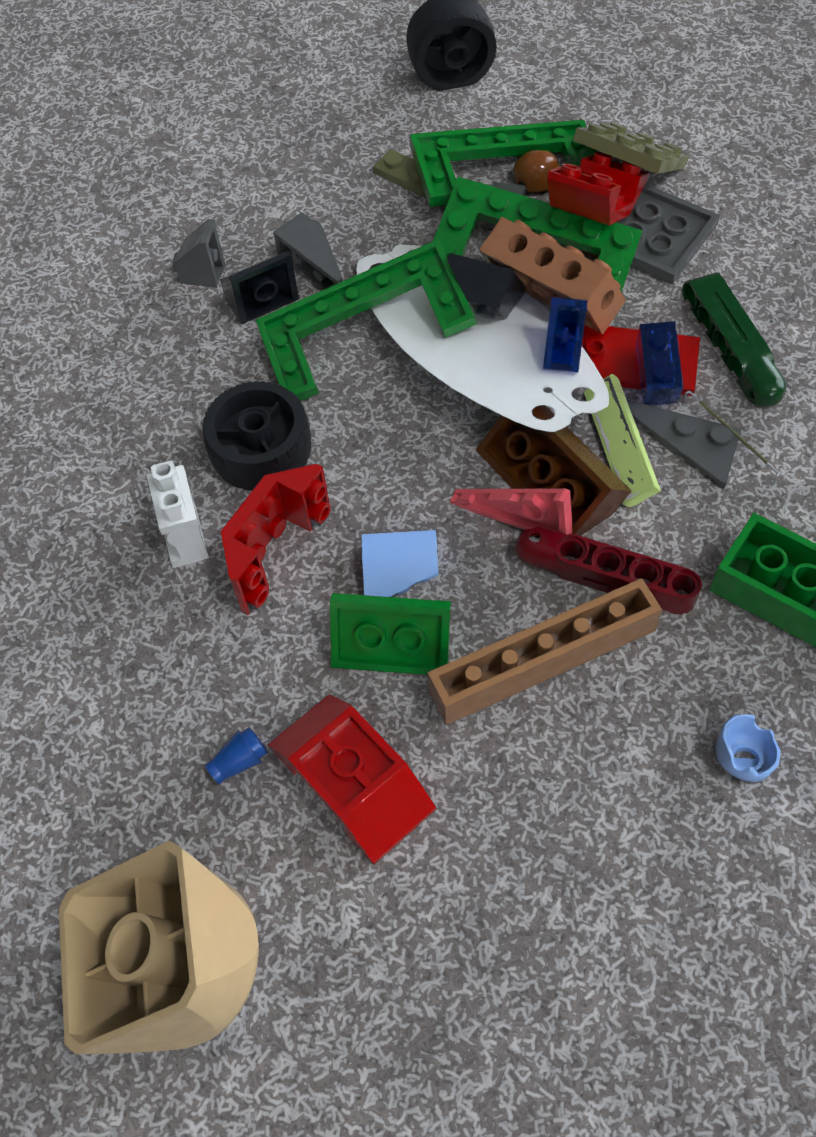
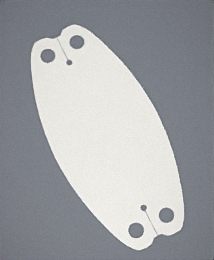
(492, 361)

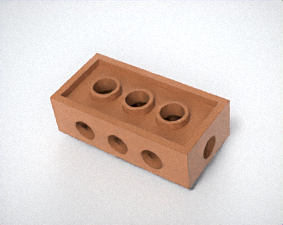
(555, 271)

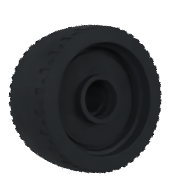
(451, 43)
(256, 433)

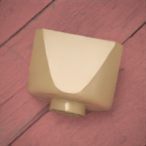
(154, 955)

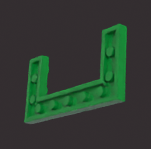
(436, 149)
(477, 201)
(420, 267)

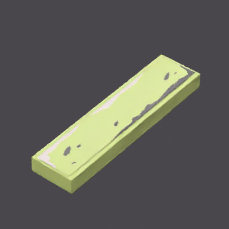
(623, 444)

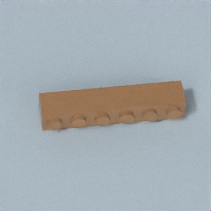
(543, 651)

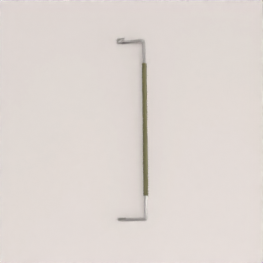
(735, 433)

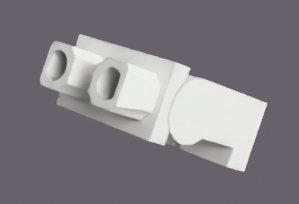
(177, 514)

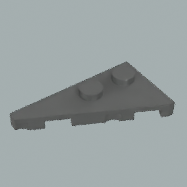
(697, 440)

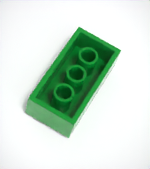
(771, 577)

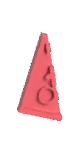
(520, 507)

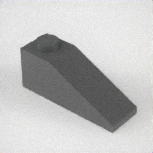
(309, 250)

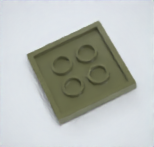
(631, 148)

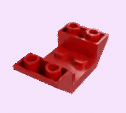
(597, 188)
(278, 497)
(355, 775)

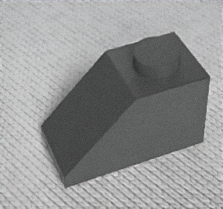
(200, 257)

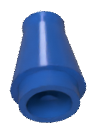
(237, 755)

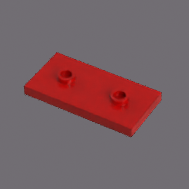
(617, 355)

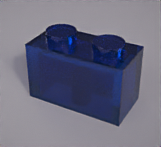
(659, 363)

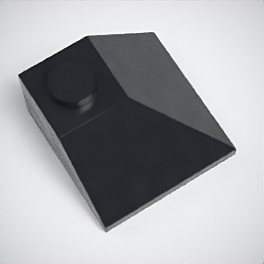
(487, 286)
(261, 288)

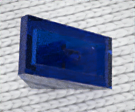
(565, 334)

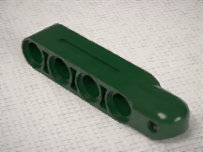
(737, 338)

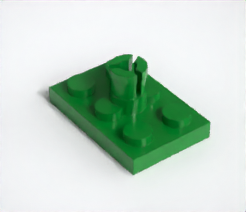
(389, 633)

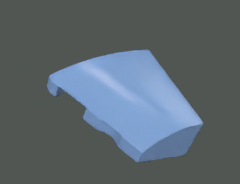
(398, 561)

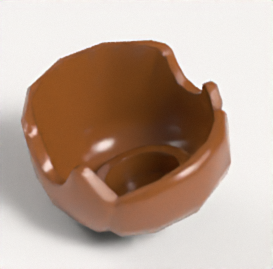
(534, 168)

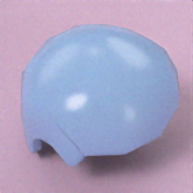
(743, 734)

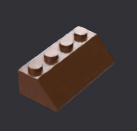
(554, 461)

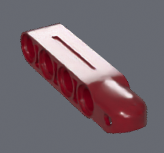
(626, 567)

